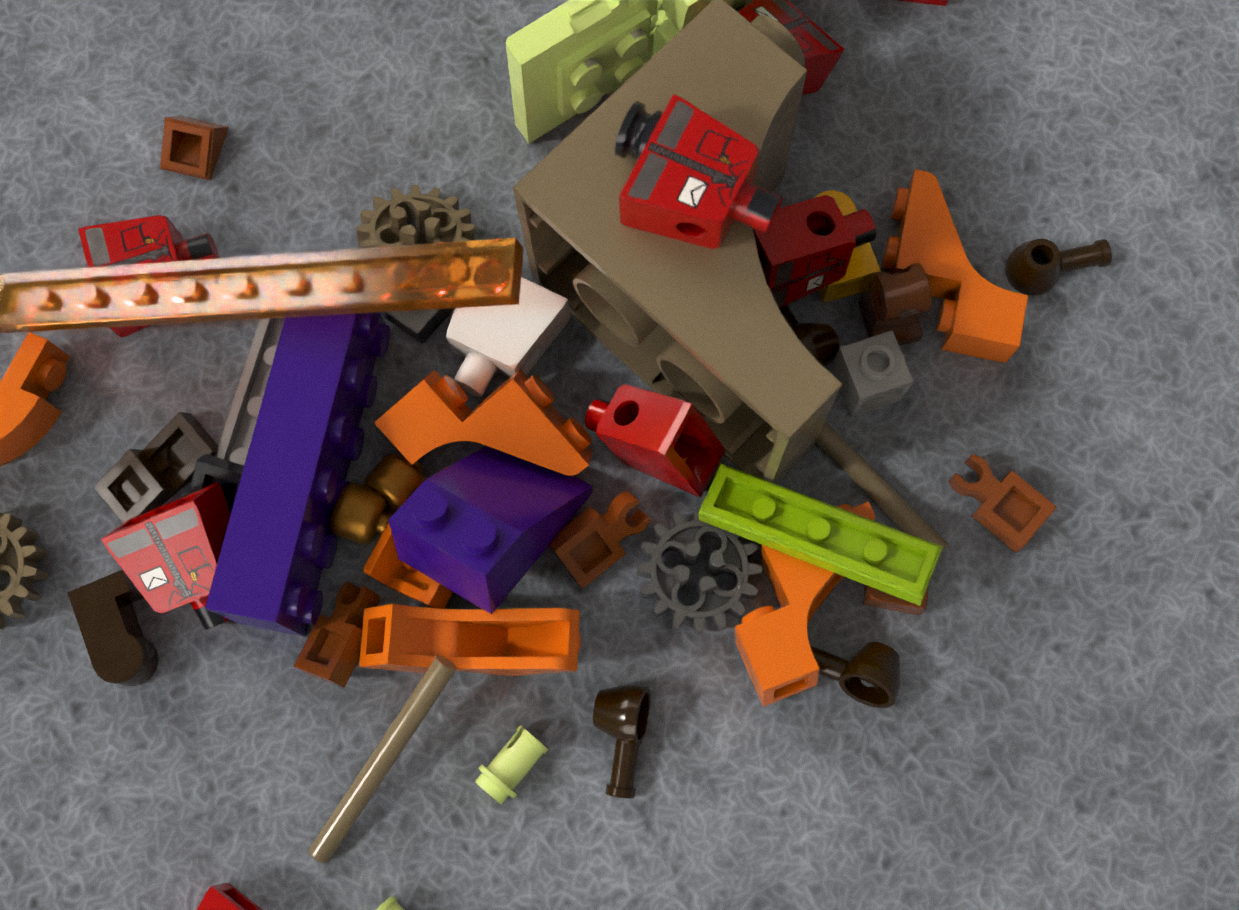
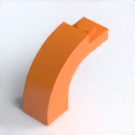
(24, 412)

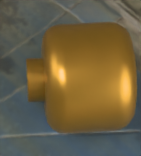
(395, 480)
(359, 514)

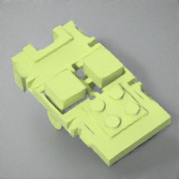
(587, 51)

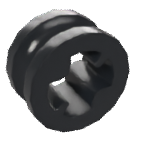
(636, 130)

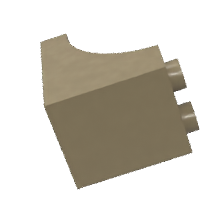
(671, 310)

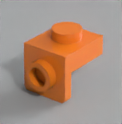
(400, 577)

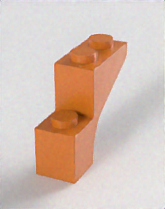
(974, 312)
(511, 419)
(472, 639)
(776, 641)

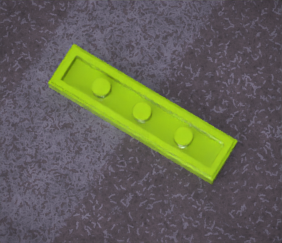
(820, 534)

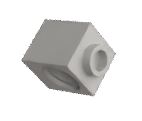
(871, 373)

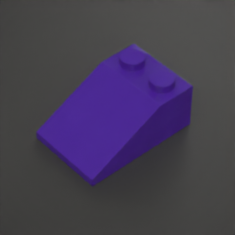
(485, 523)

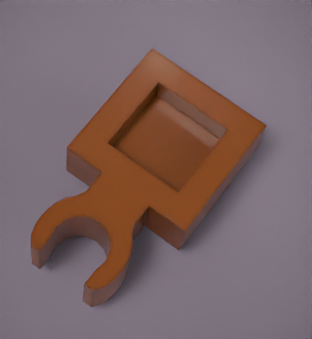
(1007, 508)
(592, 541)
(336, 641)

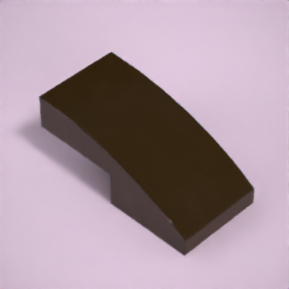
(159, 471)

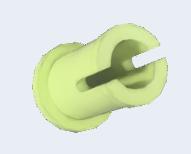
(510, 765)

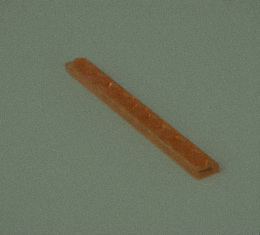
(265, 286)

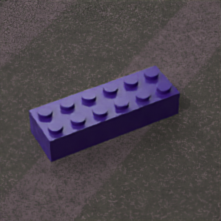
(297, 471)

